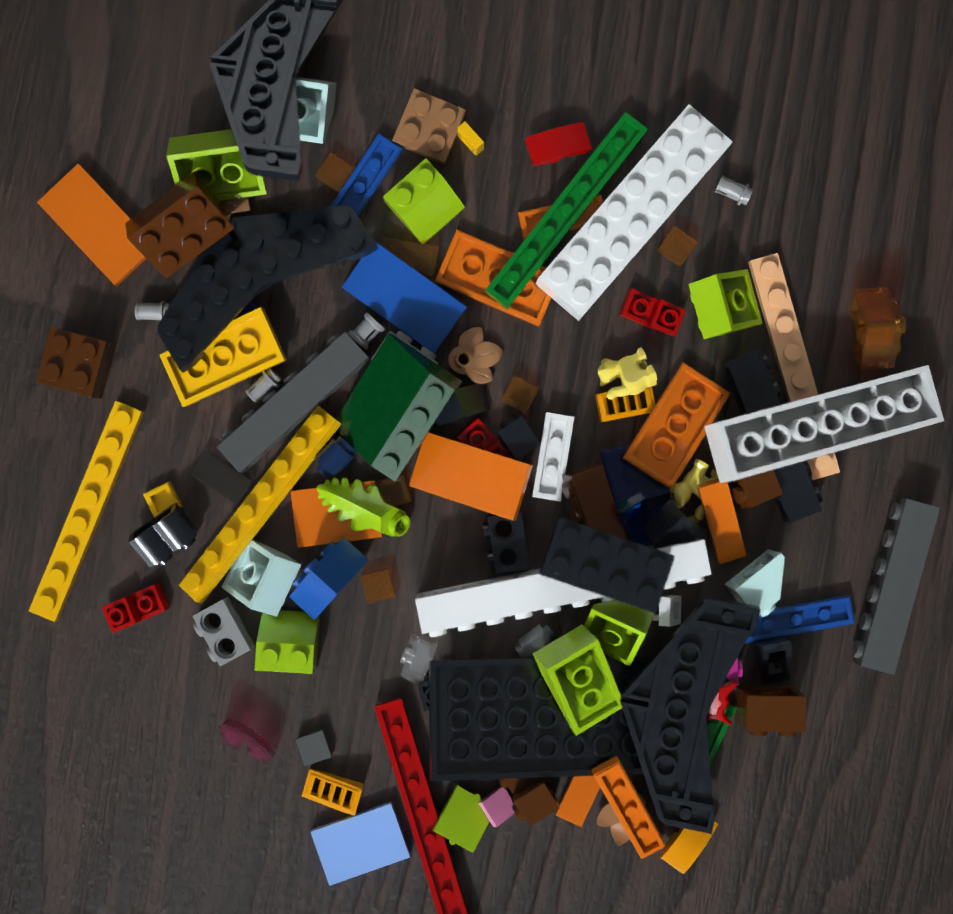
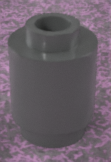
(534, 640)

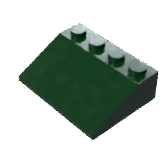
(395, 406)

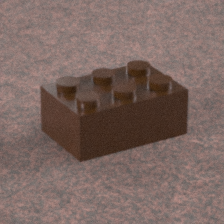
(179, 225)

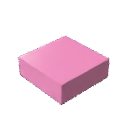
(497, 806)

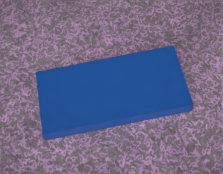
(405, 297)

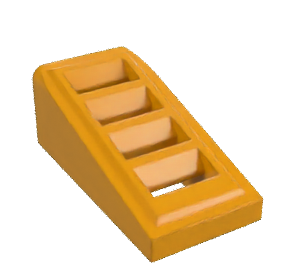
(604, 412)
(344, 783)

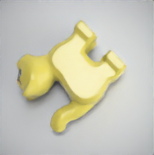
(632, 371)
(683, 490)

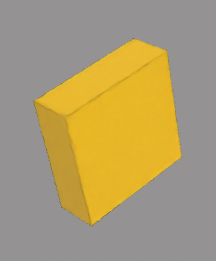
(470, 138)
(161, 498)

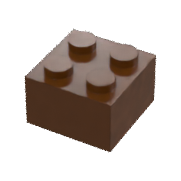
(75, 363)
(771, 710)

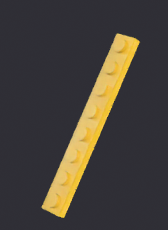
(259, 505)
(86, 511)

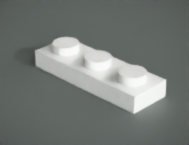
(553, 456)

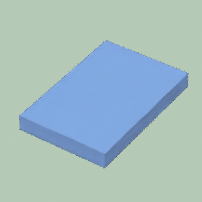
(360, 843)

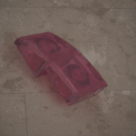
(237, 734)

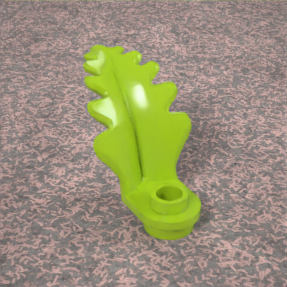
(364, 507)

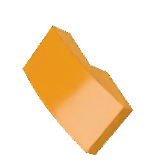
(685, 848)

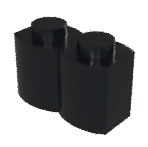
(163, 535)

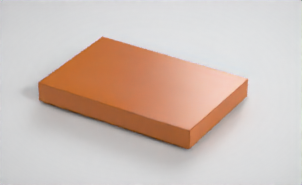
(318, 526)

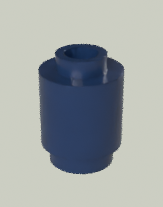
(334, 457)

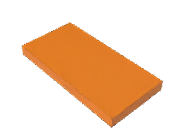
(93, 223)
(474, 264)
(676, 425)
(471, 476)

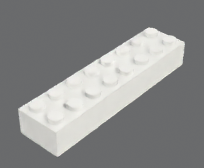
(633, 212)
(823, 424)

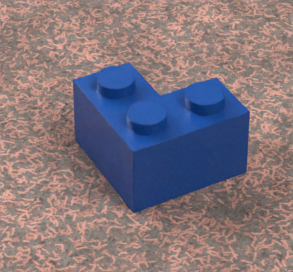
(327, 578)

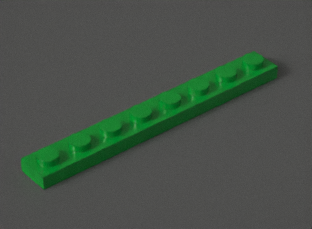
(566, 210)

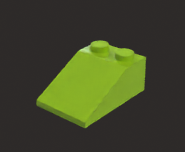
(579, 678)

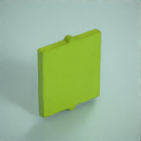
(462, 819)

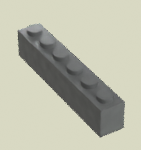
(293, 403)
(895, 585)

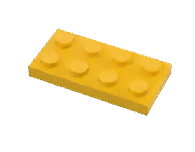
(236, 354)

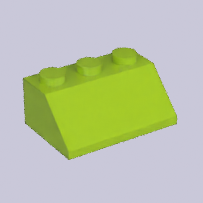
(216, 162)

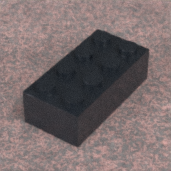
(606, 564)

